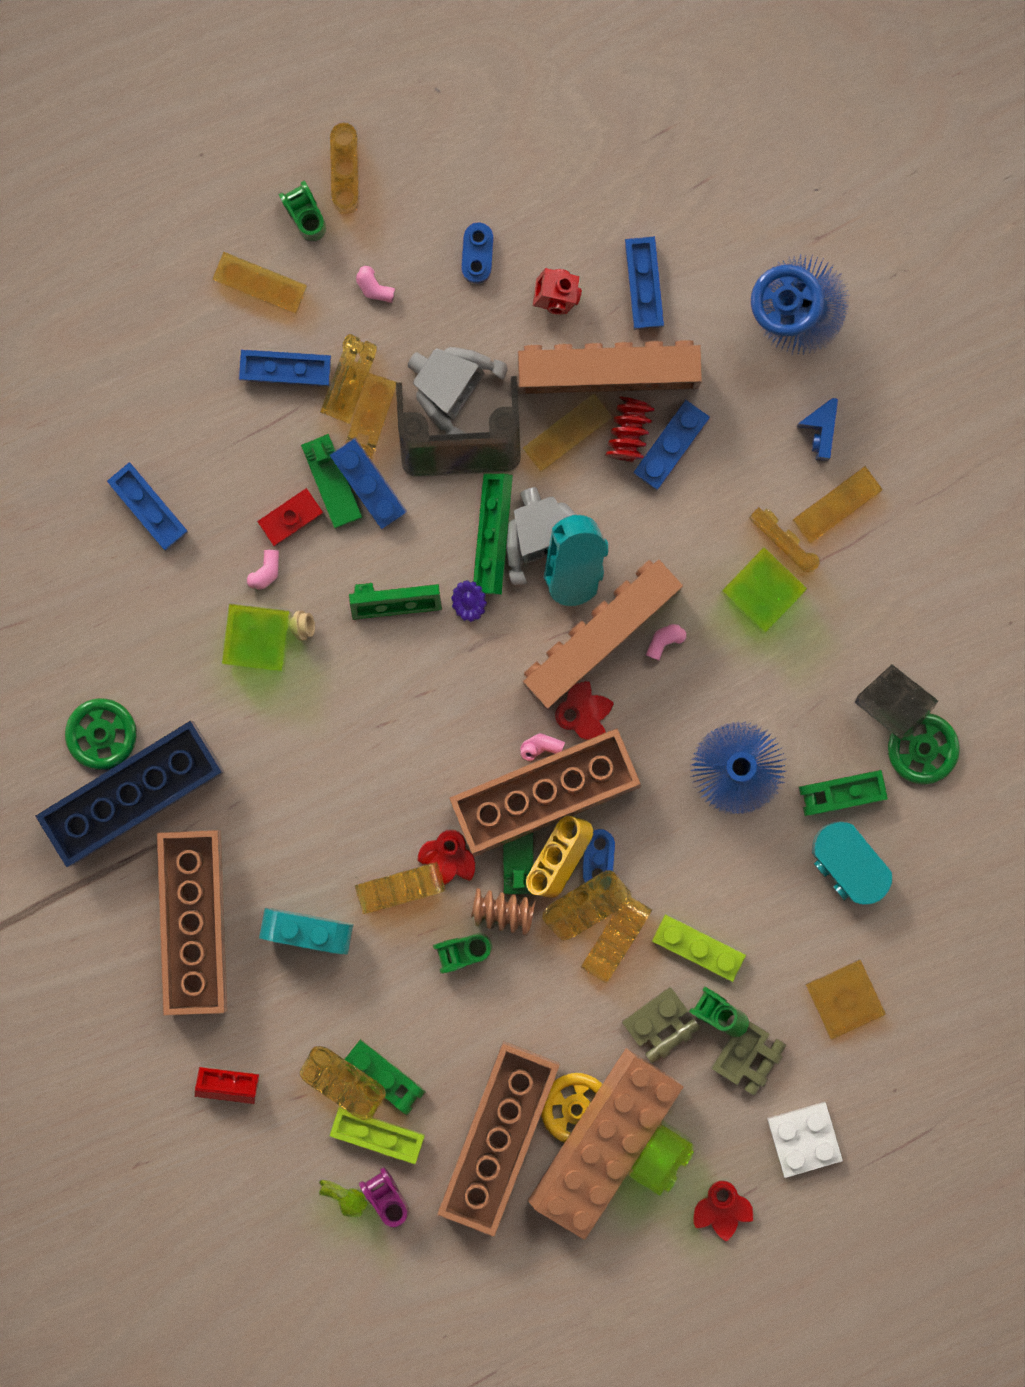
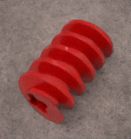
(630, 430)

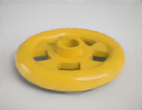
(581, 1083)

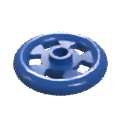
(802, 321)

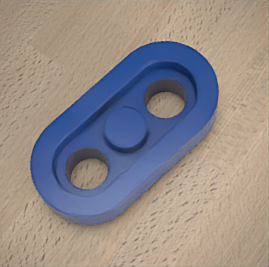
(477, 252)
(598, 858)

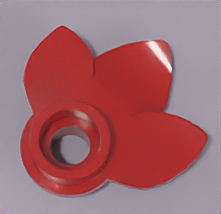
(589, 711)
(450, 862)
(722, 1214)

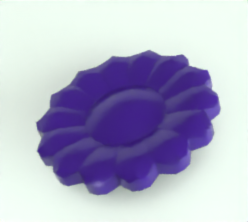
(469, 601)

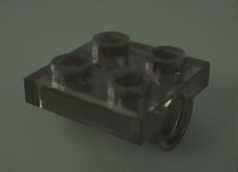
(896, 702)

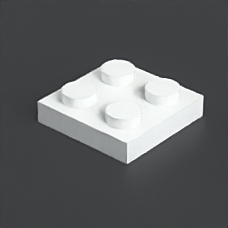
(804, 1139)

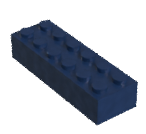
(130, 794)

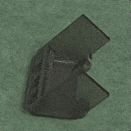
(459, 453)

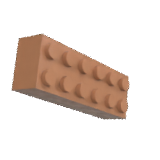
(609, 368)
(602, 634)
(545, 792)
(192, 922)
(498, 1138)
(605, 1144)

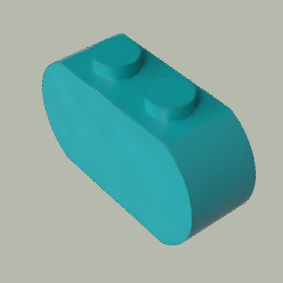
(575, 560)
(851, 863)
(306, 931)

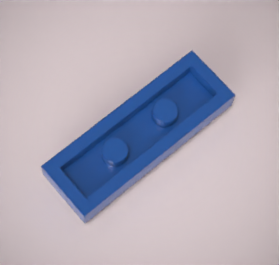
(644, 283)
(285, 368)
(671, 445)
(368, 483)
(147, 506)

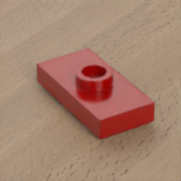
(290, 517)
(226, 1085)

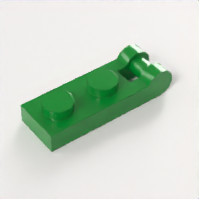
(844, 792)
(387, 1074)

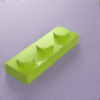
(698, 947)
(377, 1136)

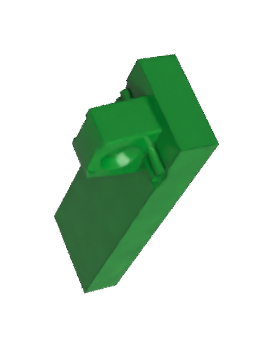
(331, 482)
(369, 603)
(517, 864)

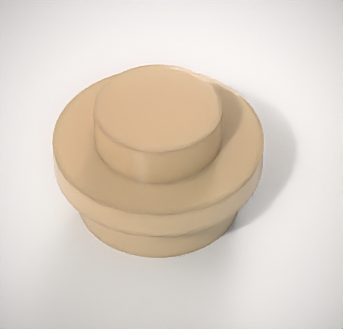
(302, 625)

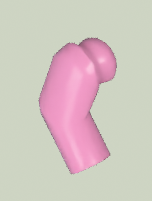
(370, 286)
(267, 573)
(665, 636)
(538, 744)

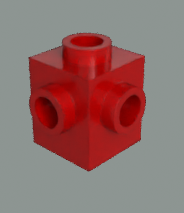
(557, 291)

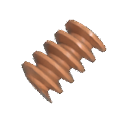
(502, 912)

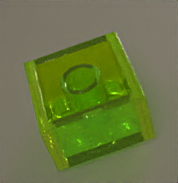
(763, 590)
(256, 638)
(661, 1159)

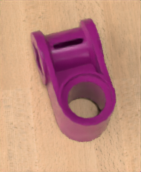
(384, 1196)

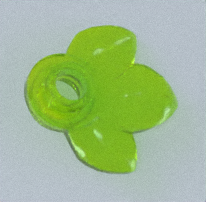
(351, 1201)

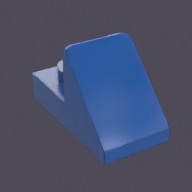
(823, 420)

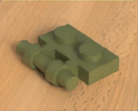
(655, 1017)
(740, 1052)

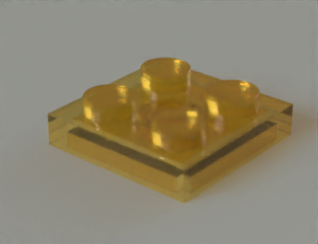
(845, 999)

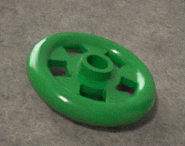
(95, 709)
(929, 773)

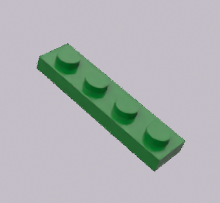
(493, 532)

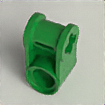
(301, 208)
(460, 952)
(716, 1011)

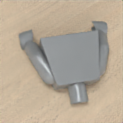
(448, 381)
(531, 531)

